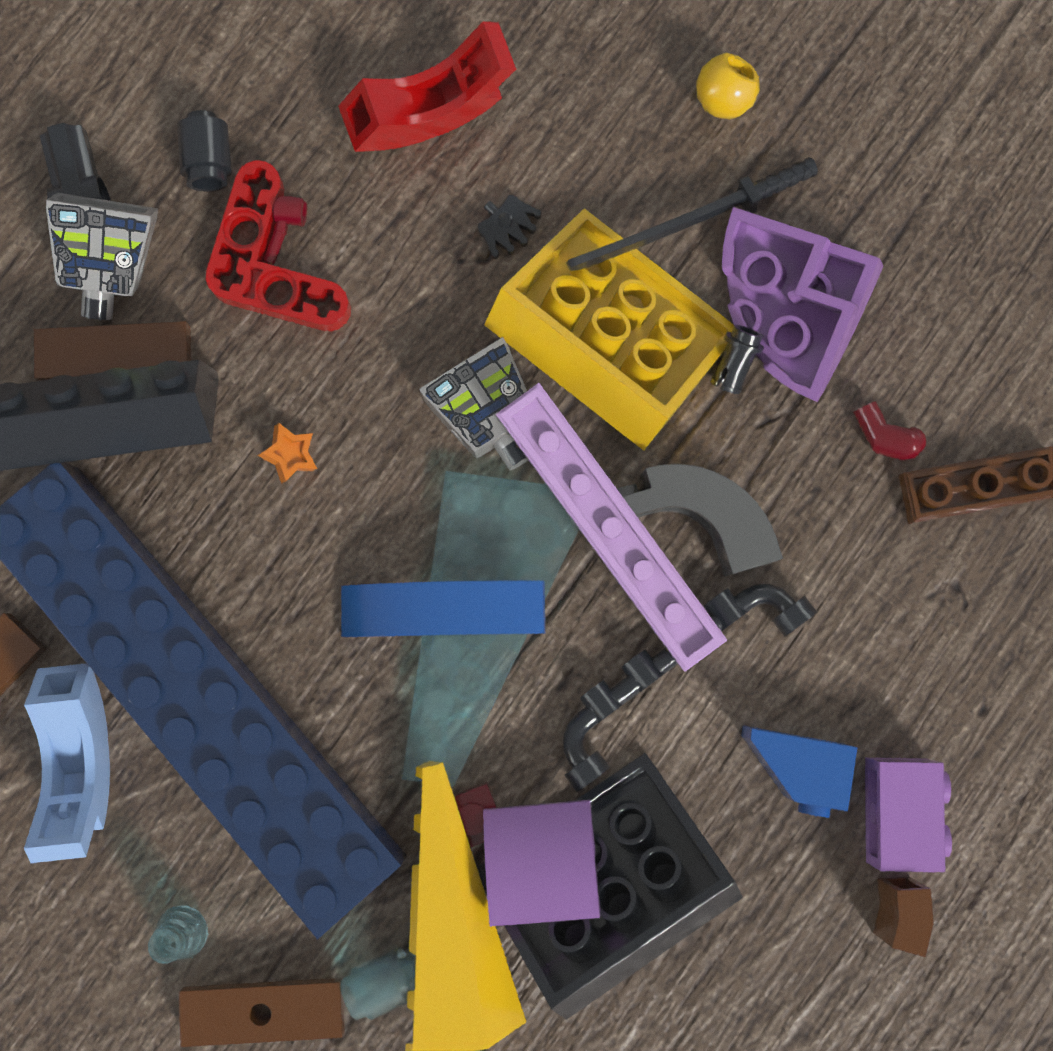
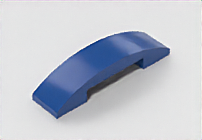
(443, 608)

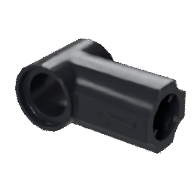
(71, 162)

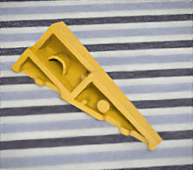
(461, 972)

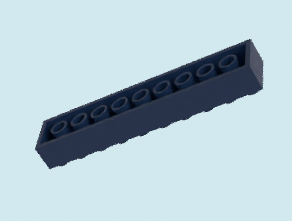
(194, 697)

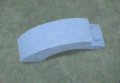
(74, 759)

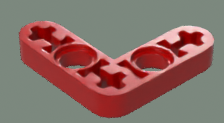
(259, 275)

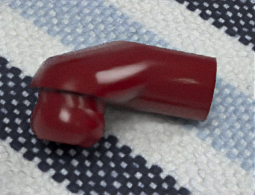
(889, 439)

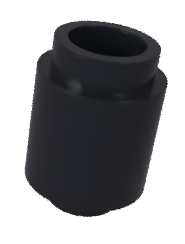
(204, 151)

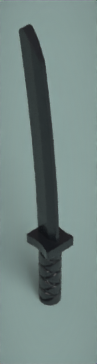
(747, 195)

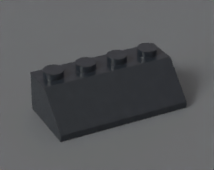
(106, 413)

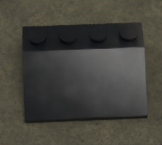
(653, 891)

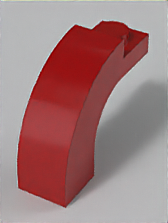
(432, 102)

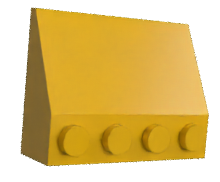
(611, 332)

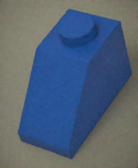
(805, 768)

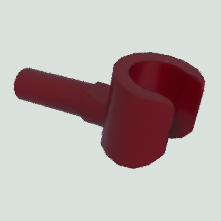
(287, 211)

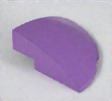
(797, 295)

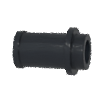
(737, 358)

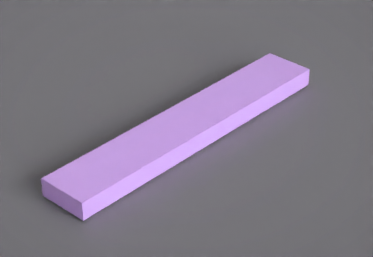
(611, 527)

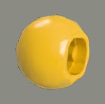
(727, 86)

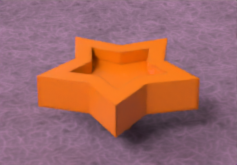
(289, 453)

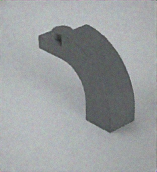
(718, 504)

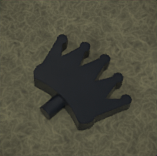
(506, 224)

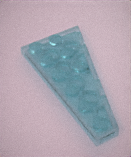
(483, 534)

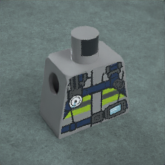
(99, 248)
(473, 395)

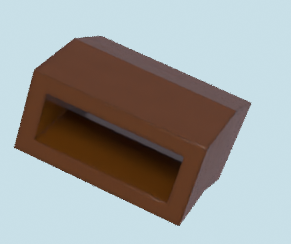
(904, 914)

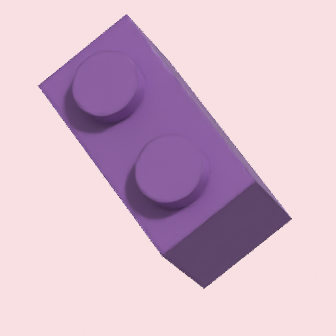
(906, 814)

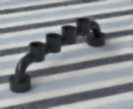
(645, 670)

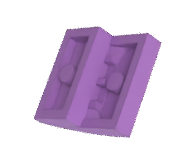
(540, 863)

